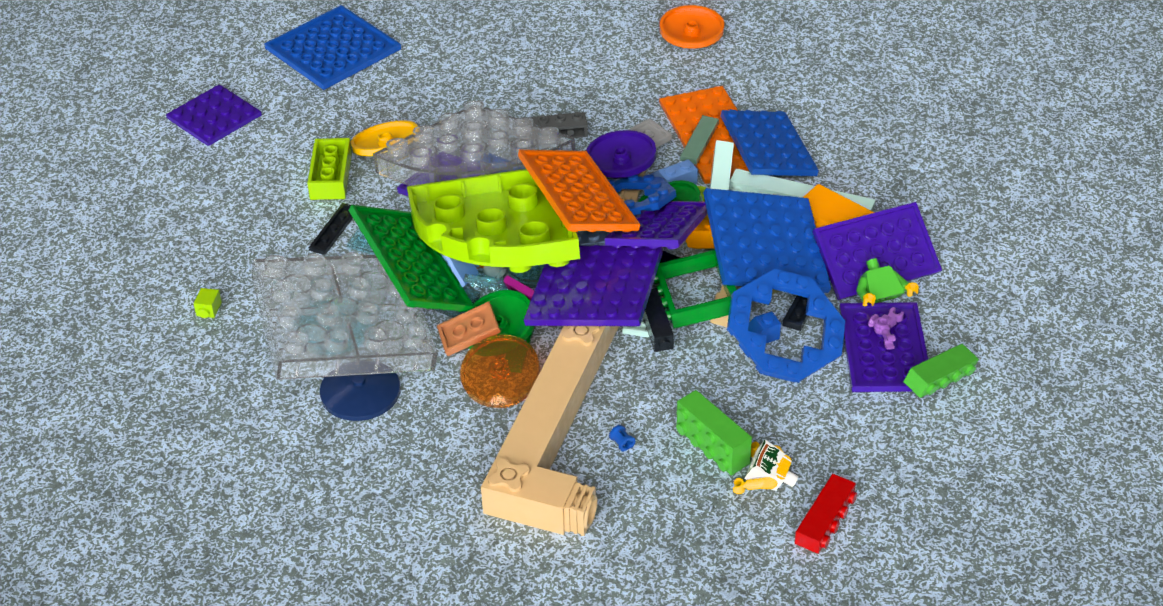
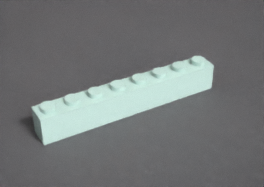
(764, 184)

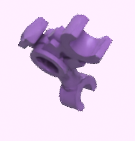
(883, 324)

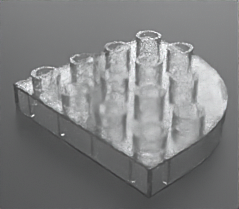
(465, 146)

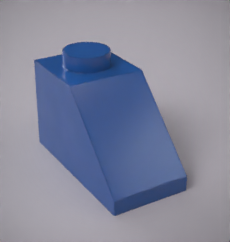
(767, 325)

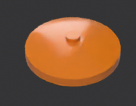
(691, 26)

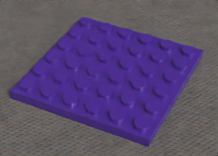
(597, 290)

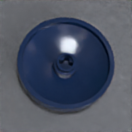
(359, 395)

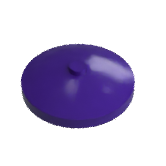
(622, 153)

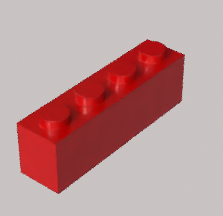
(825, 514)

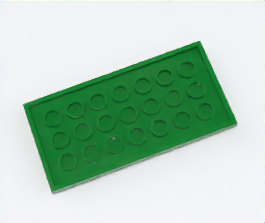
(412, 265)

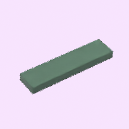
(699, 139)

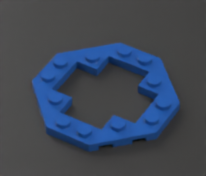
(656, 188)
(754, 344)

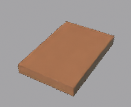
(468, 328)

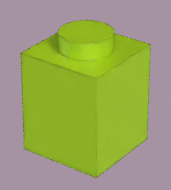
(207, 303)

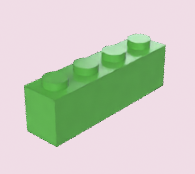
(941, 370)

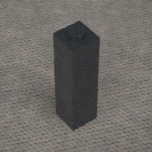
(658, 323)

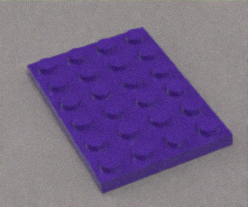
(662, 227)
(891, 235)
(869, 362)

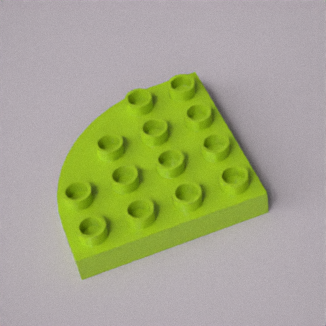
(492, 222)

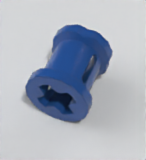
(622, 438)

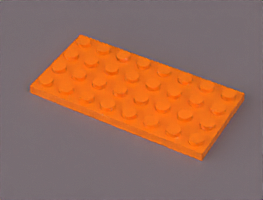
(684, 115)
(578, 191)

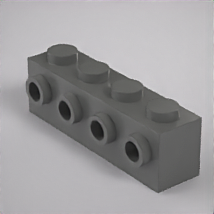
(569, 124)

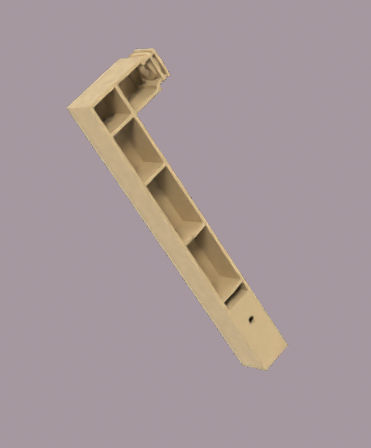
(520, 478)

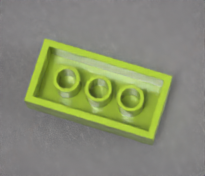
(329, 168)

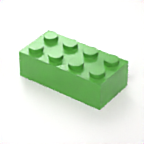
(713, 432)

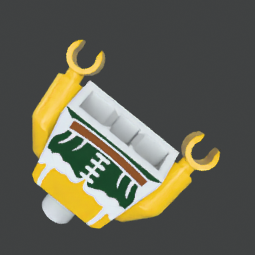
(767, 469)

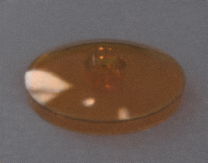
(499, 371)

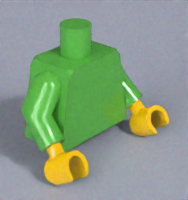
(882, 284)

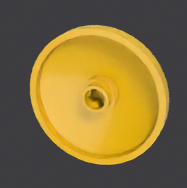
(376, 137)

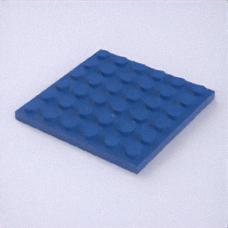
(332, 47)
(761, 234)

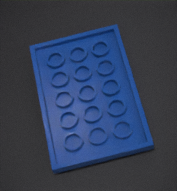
(769, 143)

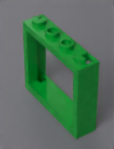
(698, 312)

